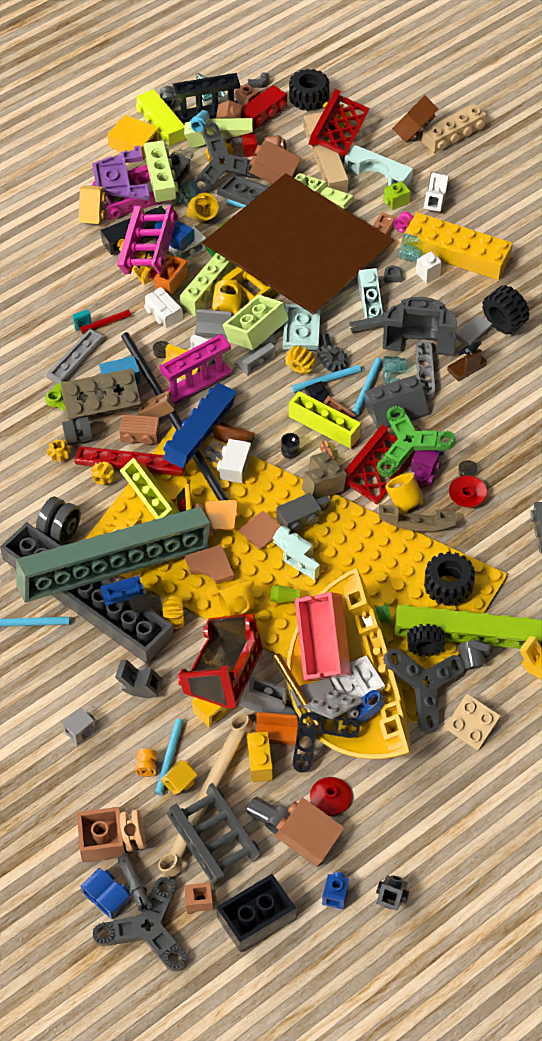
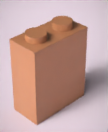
(272, 162)
(308, 831)

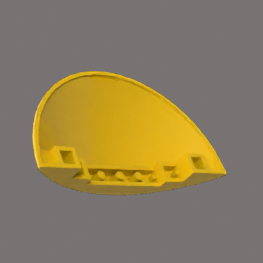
(387, 731)

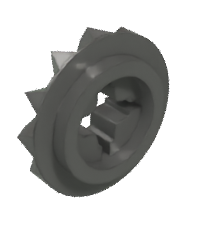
(327, 355)

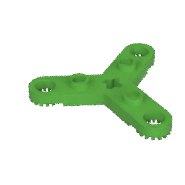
(403, 449)

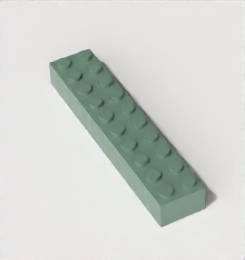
(111, 554)

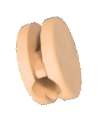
(133, 830)

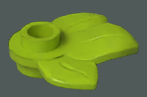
(55, 399)

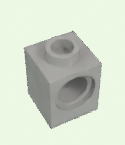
(79, 726)

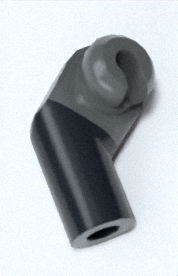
(325, 342)

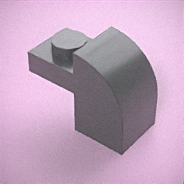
(137, 682)

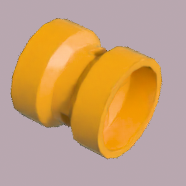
(146, 762)

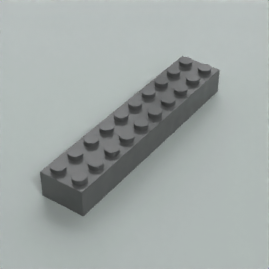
(139, 633)

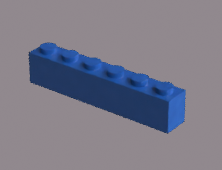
(199, 425)

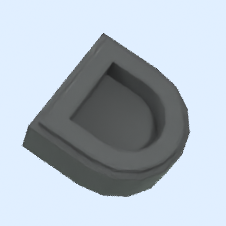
(392, 274)

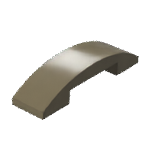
(415, 522)

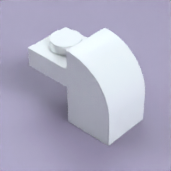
(437, 192)

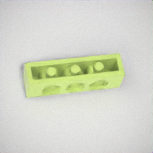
(160, 171)
(202, 287)

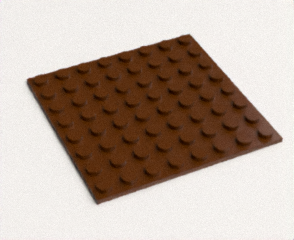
(298, 243)

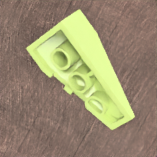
(227, 127)

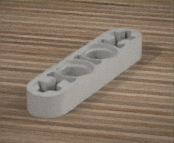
(425, 370)

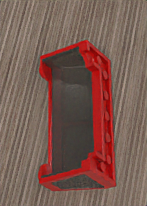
(224, 660)

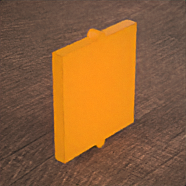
(222, 514)

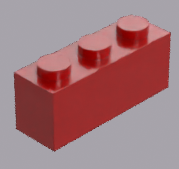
(265, 106)

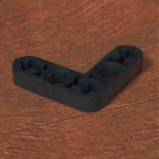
(312, 732)

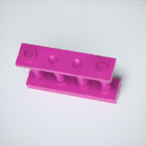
(136, 177)
(136, 232)
(193, 359)

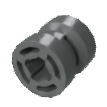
(168, 96)

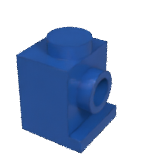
(335, 896)

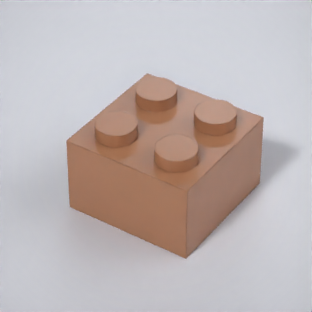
(100, 834)

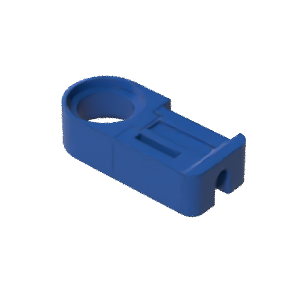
(367, 710)

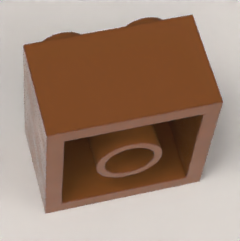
(416, 119)

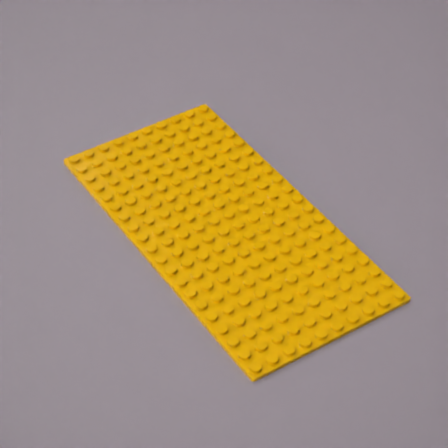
(344, 539)

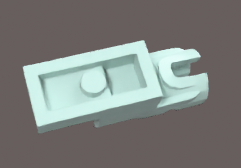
(297, 552)

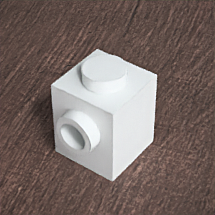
(428, 267)

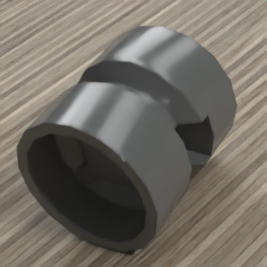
(70, 430)

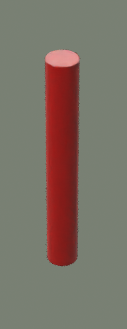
(97, 324)

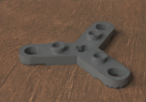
(218, 150)
(425, 695)
(158, 938)

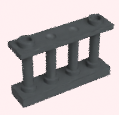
(203, 852)

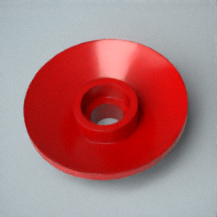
(467, 485)
(331, 804)

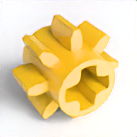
(58, 450)
(102, 473)

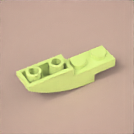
(340, 198)

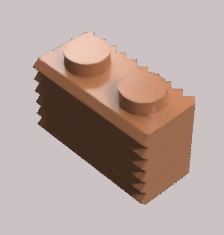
(139, 429)

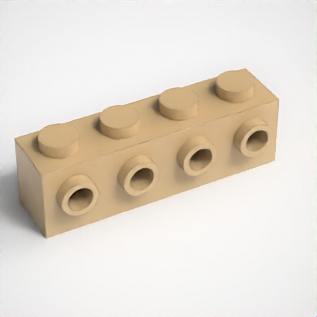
(454, 128)

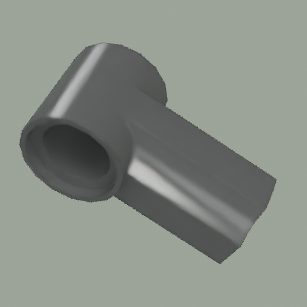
(267, 813)

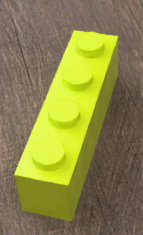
(161, 116)
(324, 419)
(148, 489)

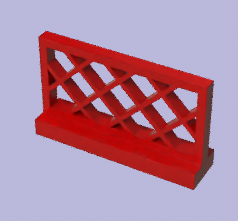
(325, 121)
(363, 459)

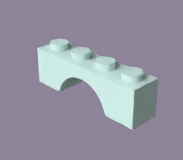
(362, 160)

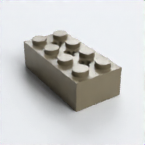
(93, 404)

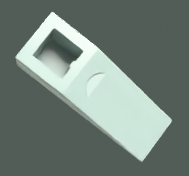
(370, 292)

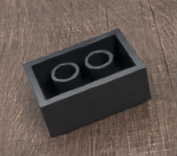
(256, 912)

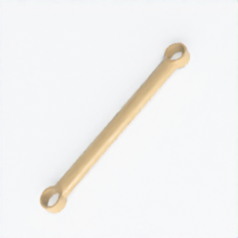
(215, 777)

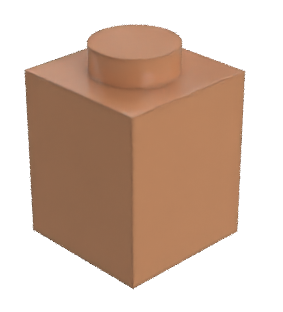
(229, 110)

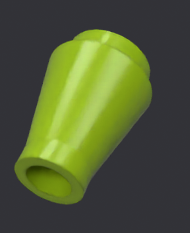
(283, 594)

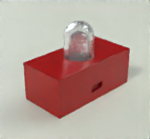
(248, 143)

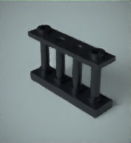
(201, 87)

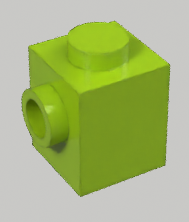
(396, 195)

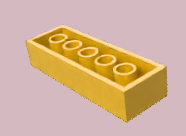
(460, 245)

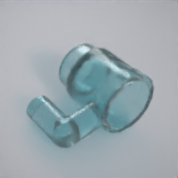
(408, 251)
(393, 365)

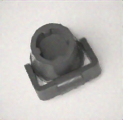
(474, 653)

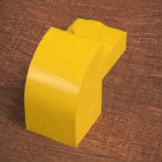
(532, 657)

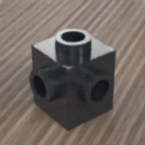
(392, 892)

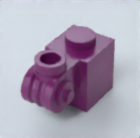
(424, 465)

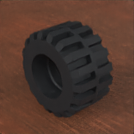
(309, 89)
(506, 309)
(449, 565)

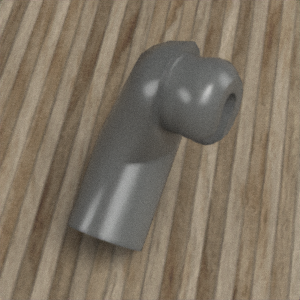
(259, 82)

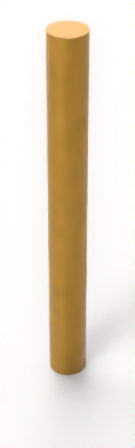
(294, 684)

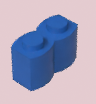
(105, 892)

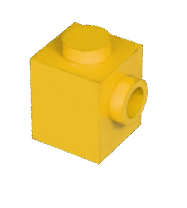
(179, 777)

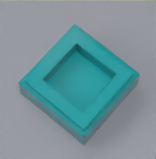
(81, 319)

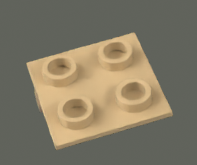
(472, 722)

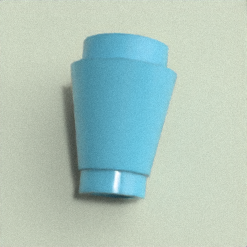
(199, 121)

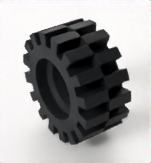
(425, 640)

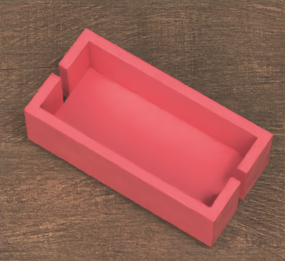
(322, 636)

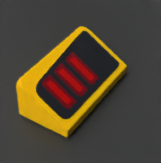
(183, 499)

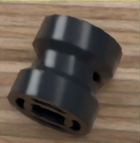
(290, 445)

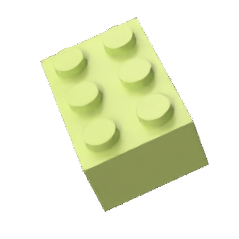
(255, 322)

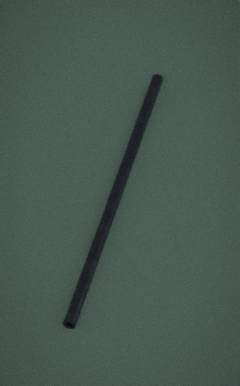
(173, 416)

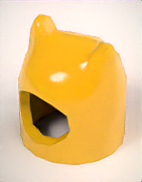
(202, 207)
(225, 301)
(407, 495)
(237, 598)

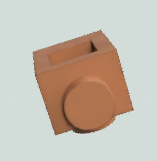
(246, 93)
(199, 891)

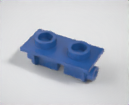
(121, 590)

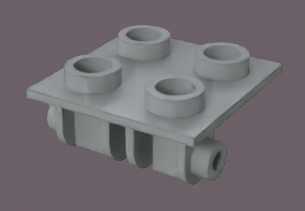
(334, 704)

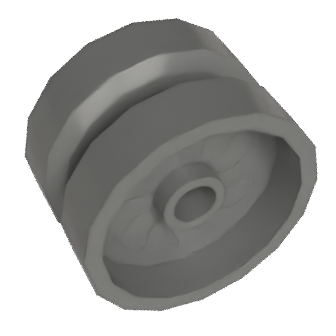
(58, 520)

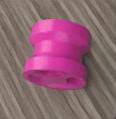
(403, 221)

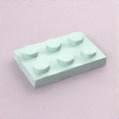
(301, 328)

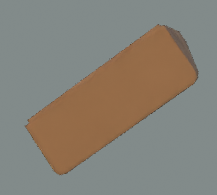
(157, 406)

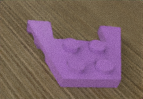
(113, 176)

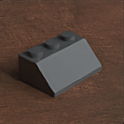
(403, 393)

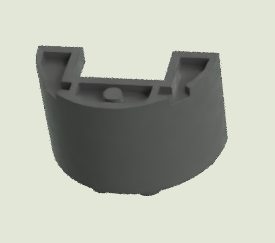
(420, 320)

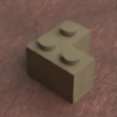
(323, 476)

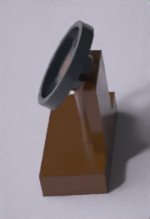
(468, 364)

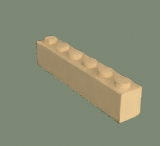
(328, 161)

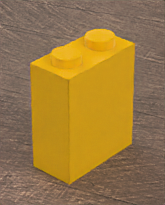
(131, 133)

